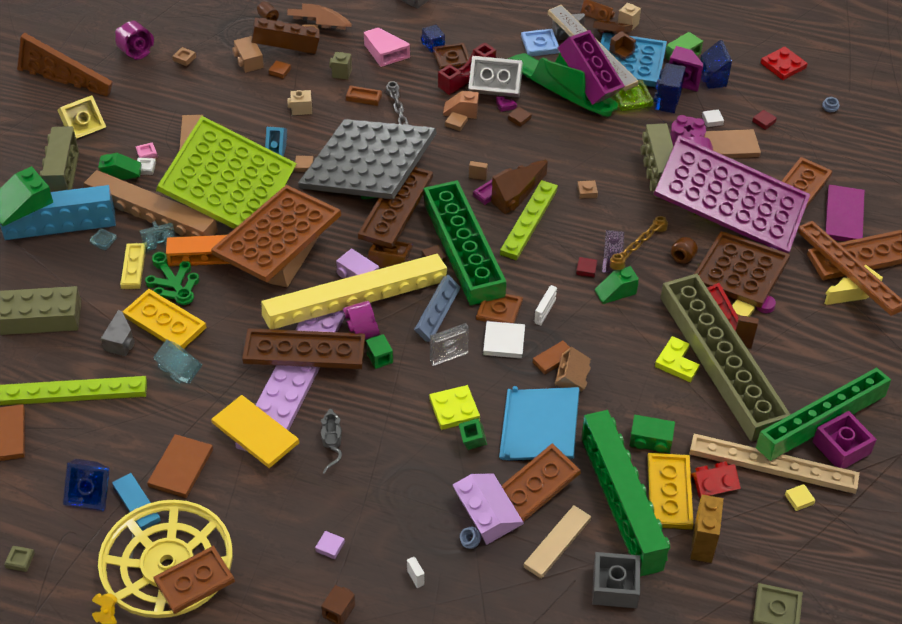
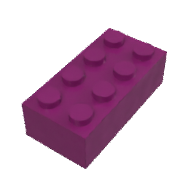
(585, 54)

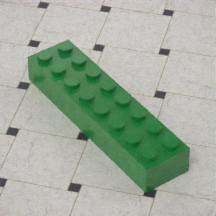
(464, 243)
(624, 492)

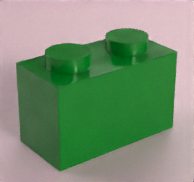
(652, 434)

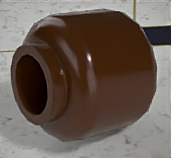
(684, 250)

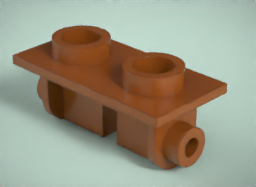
(597, 10)

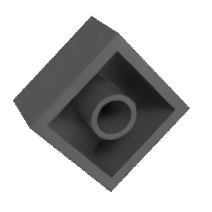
(616, 580)

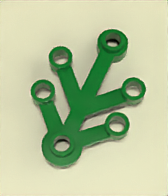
(183, 294)

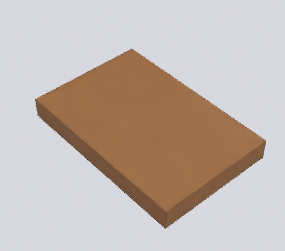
(734, 143)

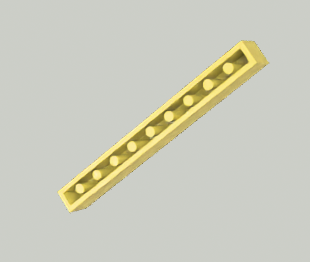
(349, 291)

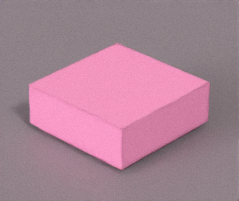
(146, 151)

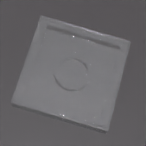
(449, 344)

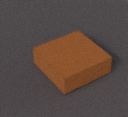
(279, 69)

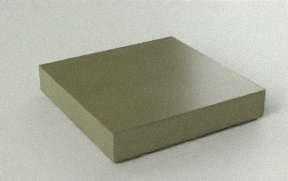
(777, 605)

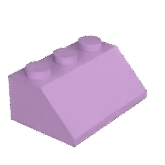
(487, 506)

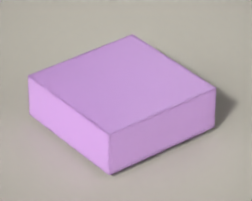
(330, 545)

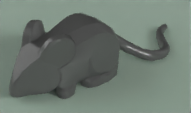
(331, 434)

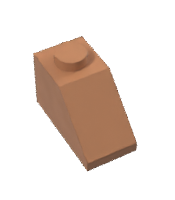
(463, 103)

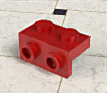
(716, 480)

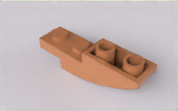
(322, 16)

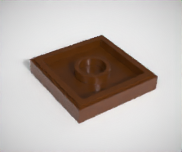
(451, 54)

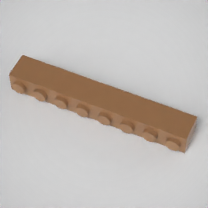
(154, 207)

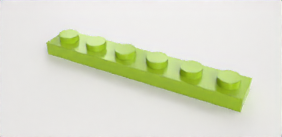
(528, 220)

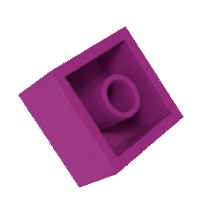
(844, 440)

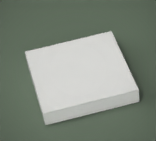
(504, 339)

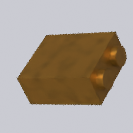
(706, 528)

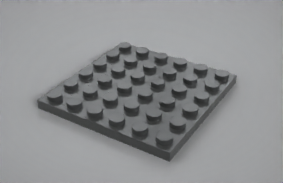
(368, 158)

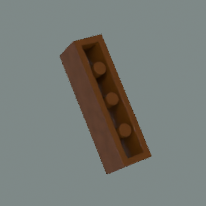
(285, 35)

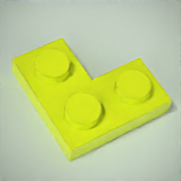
(673, 360)

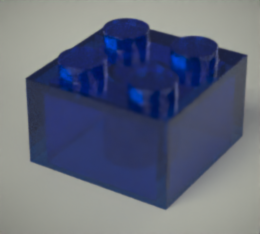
(669, 87)

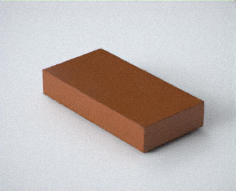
(364, 95)
(550, 358)

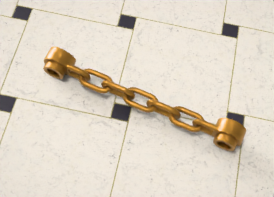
(617, 261)

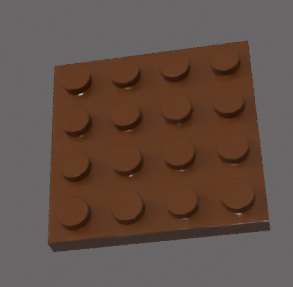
(742, 268)

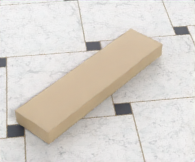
(557, 542)

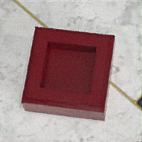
(764, 119)
(586, 267)

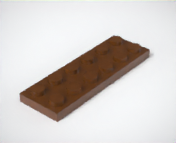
(391, 215)
(304, 348)

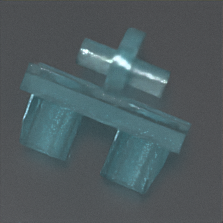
(156, 234)

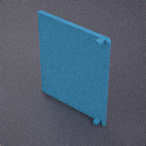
(537, 420)

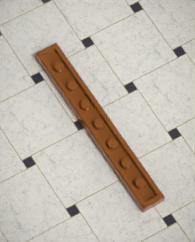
(851, 268)

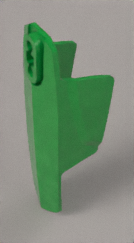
(563, 81)

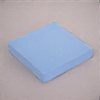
(540, 42)

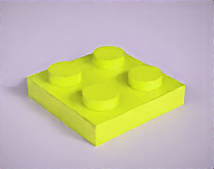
(454, 406)

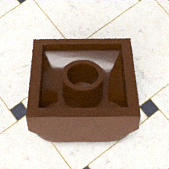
(388, 257)

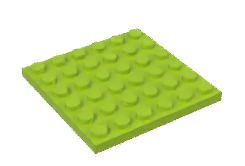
(224, 174)

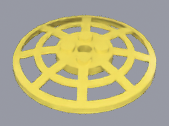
(158, 551)

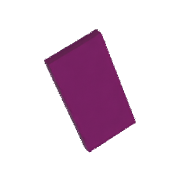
(844, 213)

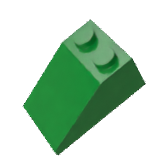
(23, 195)

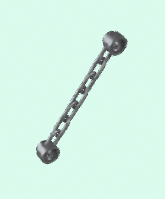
(392, 90)

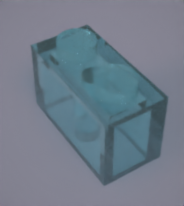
(177, 361)

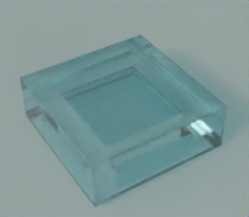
(103, 239)

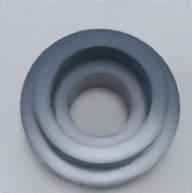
(830, 104)
(465, 537)

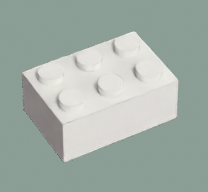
(495, 76)

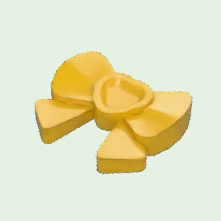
(107, 612)

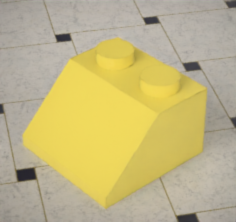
(83, 116)

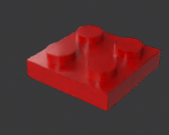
(784, 63)

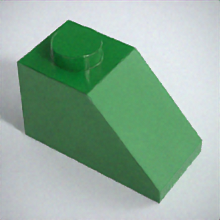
(119, 166)
(618, 285)

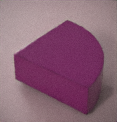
(505, 104)

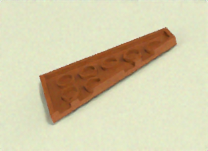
(56, 66)

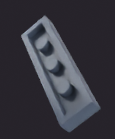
(437, 308)

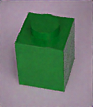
(379, 351)
(473, 434)

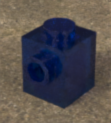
(432, 37)

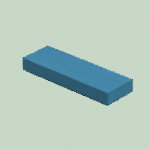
(133, 498)

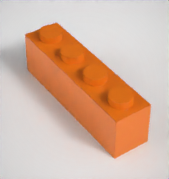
(193, 249)

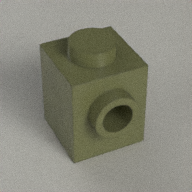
(341, 65)

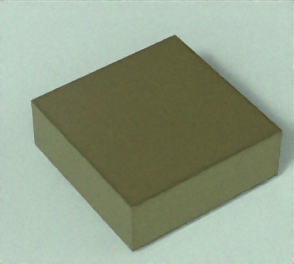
(19, 558)

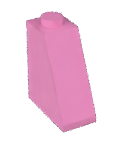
(385, 46)

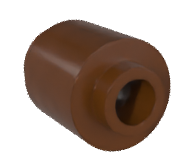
(267, 11)

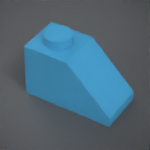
(276, 139)

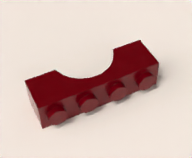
(452, 79)

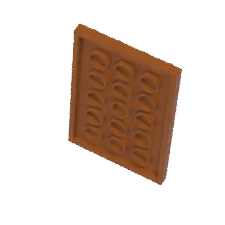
(276, 233)

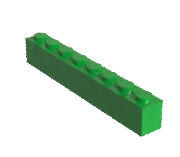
(803, 423)

